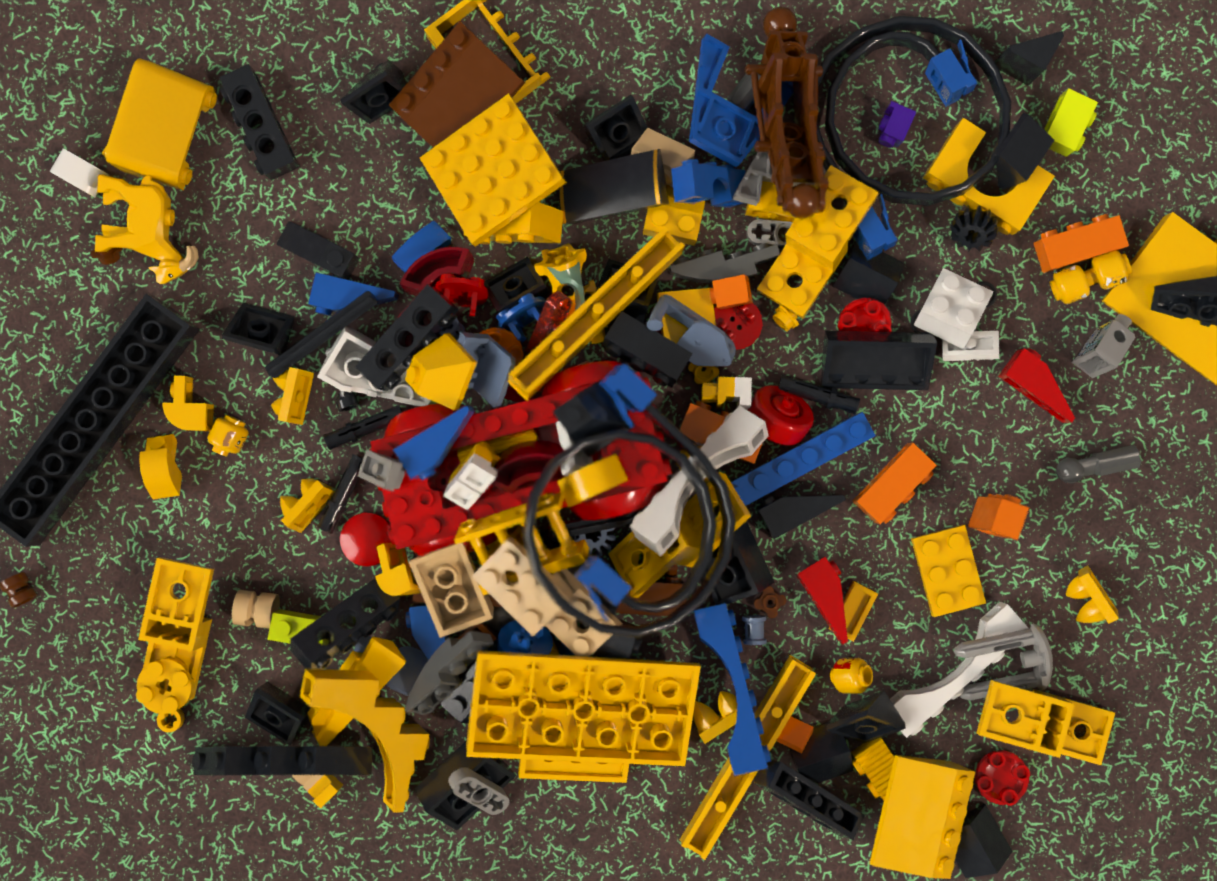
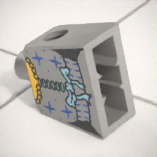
(1105, 347)

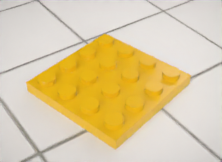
(492, 170)

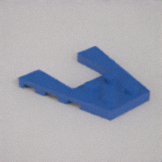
(717, 123)

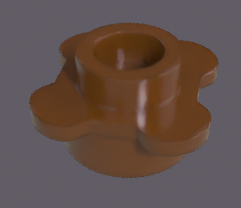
(108, 257)
(762, 602)

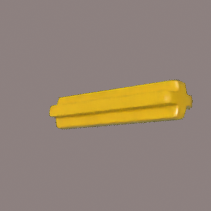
(502, 443)

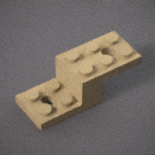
(534, 607)

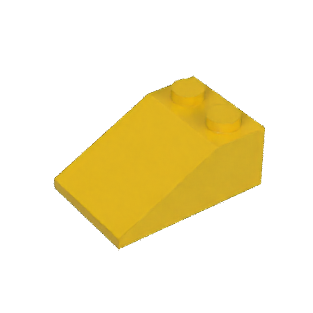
(680, 218)

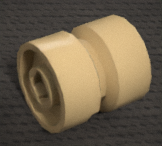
(251, 609)

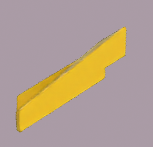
(382, 660)

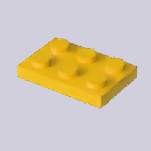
(948, 570)

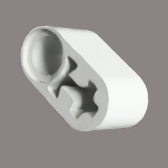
(77, 172)

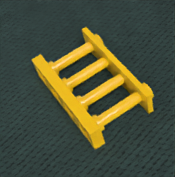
(554, 560)

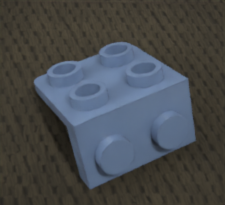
(492, 366)

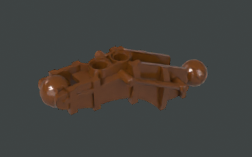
(791, 147)

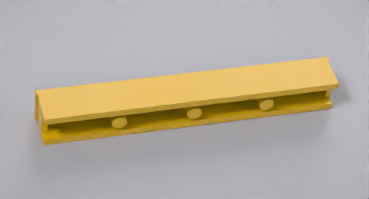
(595, 314)
(729, 789)

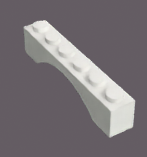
(736, 438)
(926, 702)

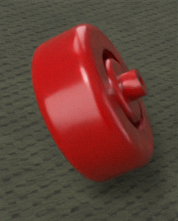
(785, 414)

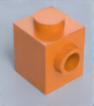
(731, 292)

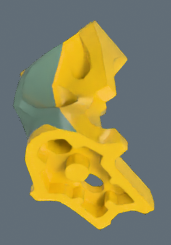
(564, 268)

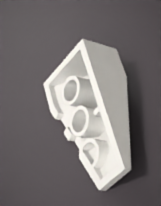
(341, 372)

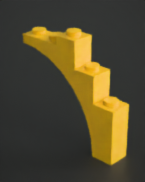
(357, 695)

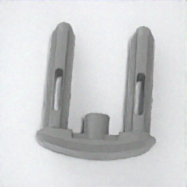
(1039, 658)

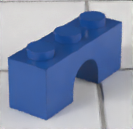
(706, 181)

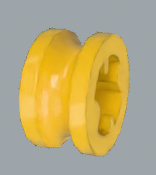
(176, 725)

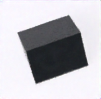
(1029, 58)
(616, 129)
(1021, 152)
(871, 277)
(513, 283)
(260, 329)
(277, 712)
(867, 719)
(823, 756)
(981, 844)

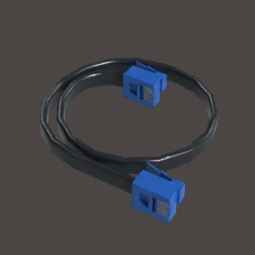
(949, 81)
(633, 393)

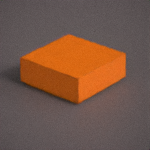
(795, 734)

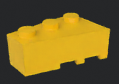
(536, 225)

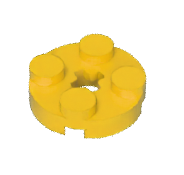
(179, 679)

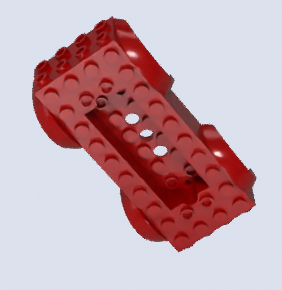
(429, 521)

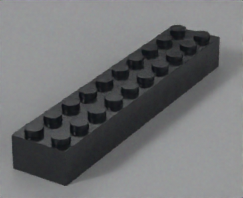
(93, 419)

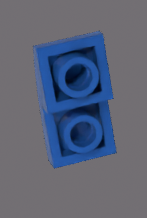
(424, 241)

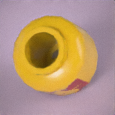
(851, 675)

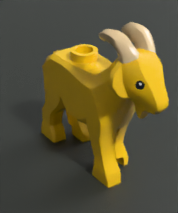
(147, 226)

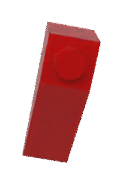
(1036, 382)
(825, 590)

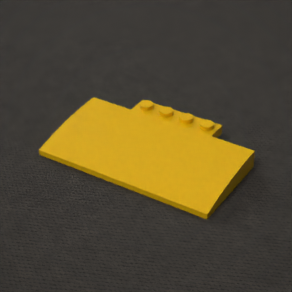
(1171, 255)
(580, 714)

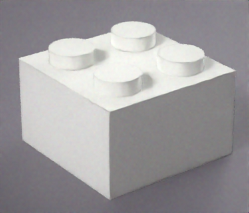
(953, 308)

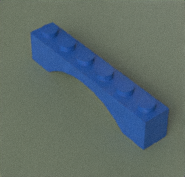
(803, 458)
(745, 747)

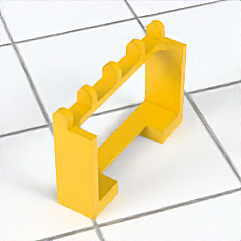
(462, 9)

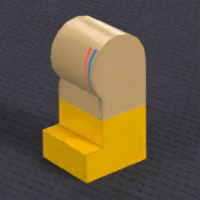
(320, 787)

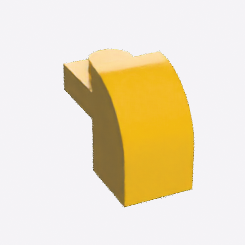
(183, 412)
(159, 468)
(592, 480)
(396, 573)

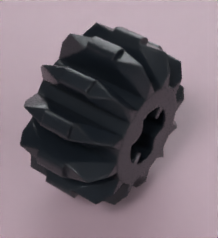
(974, 228)

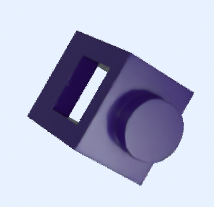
(895, 125)

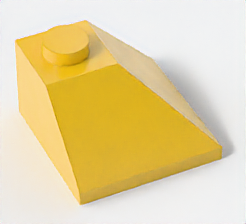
(442, 372)

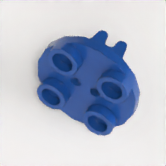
(521, 315)
(517, 639)

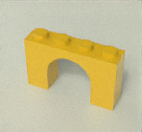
(951, 168)

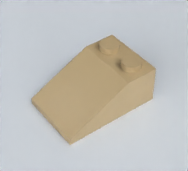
(451, 590)

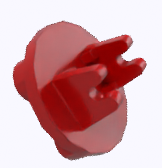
(463, 291)
(747, 317)

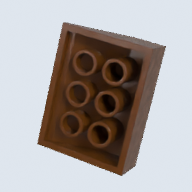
(454, 86)

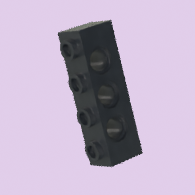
(237, 86)
(374, 363)
(306, 643)
(809, 799)

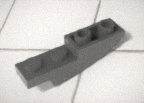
(713, 266)
(441, 671)

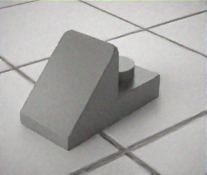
(382, 470)

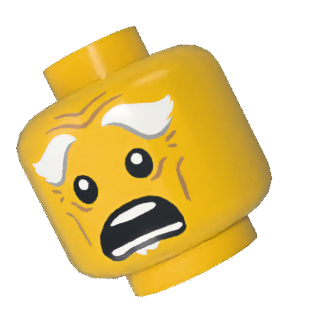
(1110, 269)
(1071, 284)

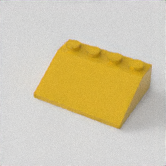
(922, 816)

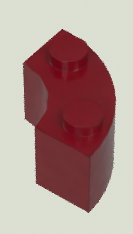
(433, 265)
(523, 463)

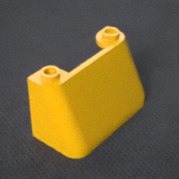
(158, 123)

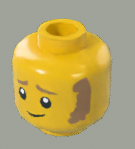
(227, 435)

